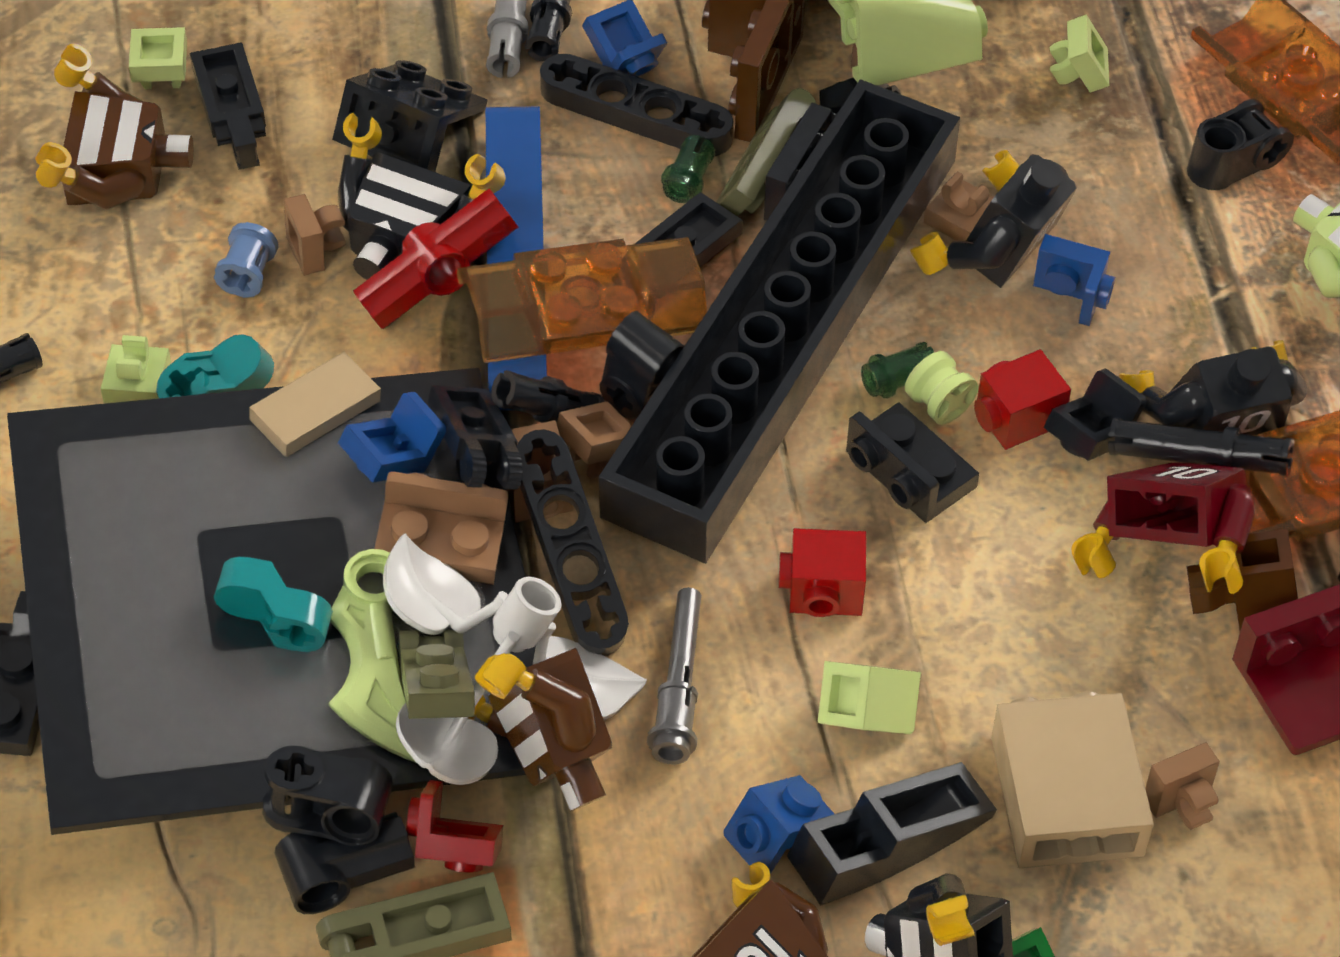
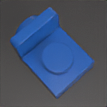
(1076, 272)

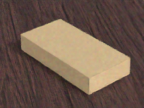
(314, 404)

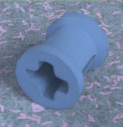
(246, 259)

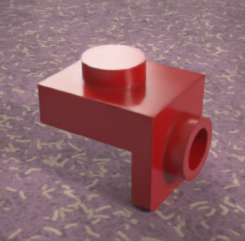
(460, 843)

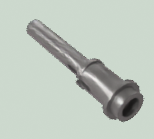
(673, 735)

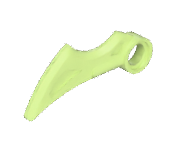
(374, 682)

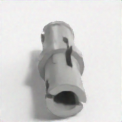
(507, 31)

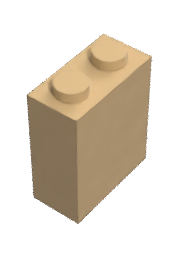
(1071, 780)

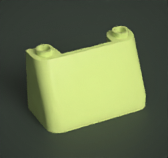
(910, 36)

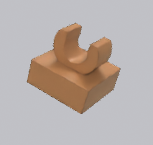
(957, 208)
(312, 232)
(593, 434)
(1185, 785)

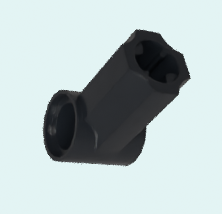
(324, 871)

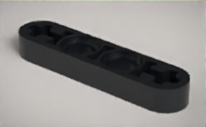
(578, 82)
(573, 541)

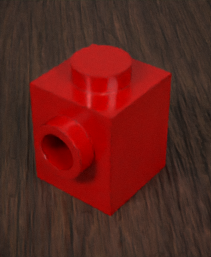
(1019, 397)
(825, 572)

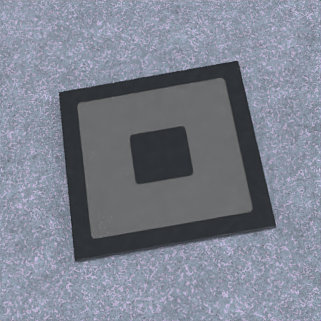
(139, 676)

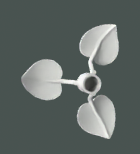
(437, 596)

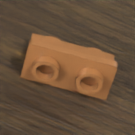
(446, 521)

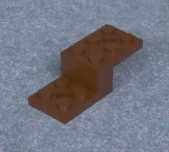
(762, 45)

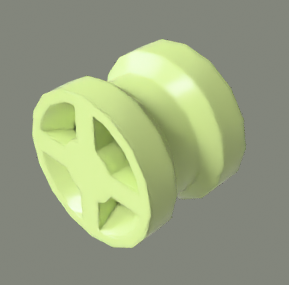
(941, 387)

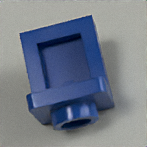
(624, 39)
(395, 443)
(772, 818)

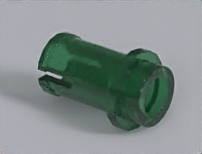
(684, 177)
(888, 373)

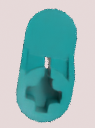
(230, 366)
(289, 615)

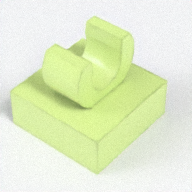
(158, 56)
(1081, 56)
(133, 370)

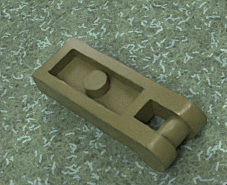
(747, 183)
(435, 675)
(422, 923)

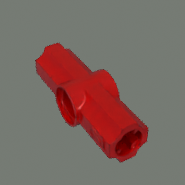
(432, 258)

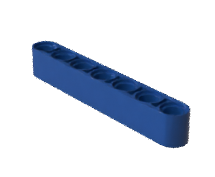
(515, 145)

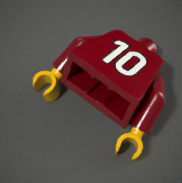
(1176, 506)

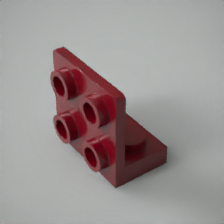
(1294, 667)

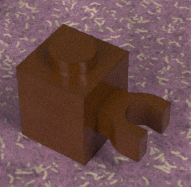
(1266, 577)

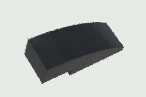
(888, 831)

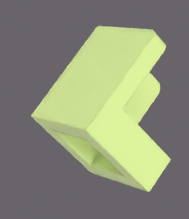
(869, 697)

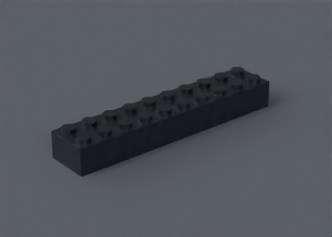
(778, 322)

